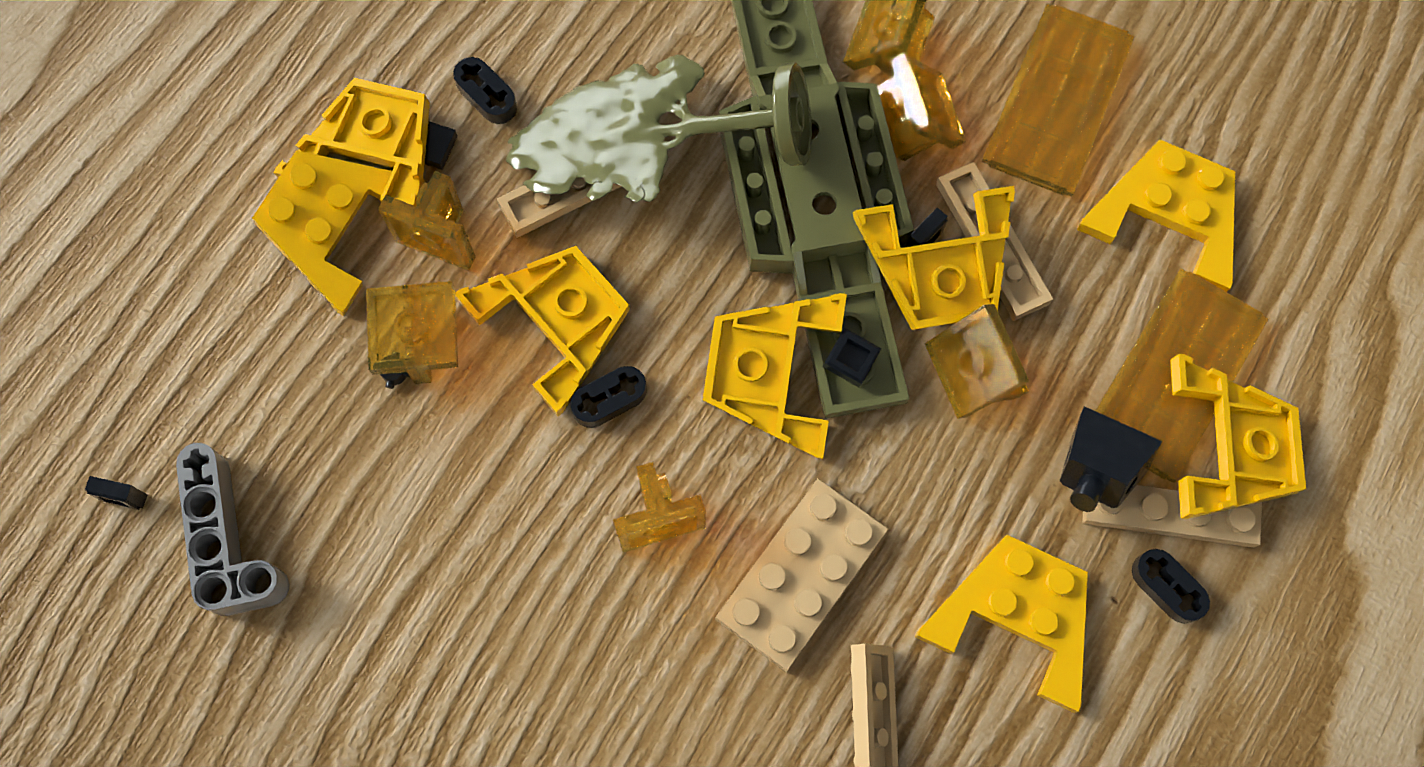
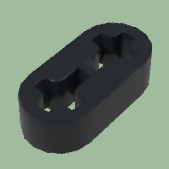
(491, 85)
(603, 388)
(1177, 579)

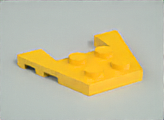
(378, 127)
(1181, 195)
(310, 214)
(944, 278)
(568, 304)
(753, 366)
(1255, 443)
(1031, 598)

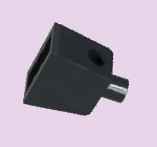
(1105, 460)

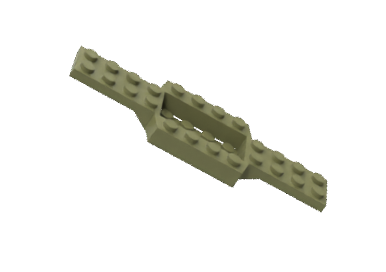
(849, 163)

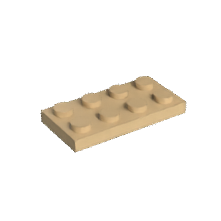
(801, 575)

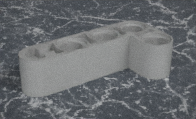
(222, 527)

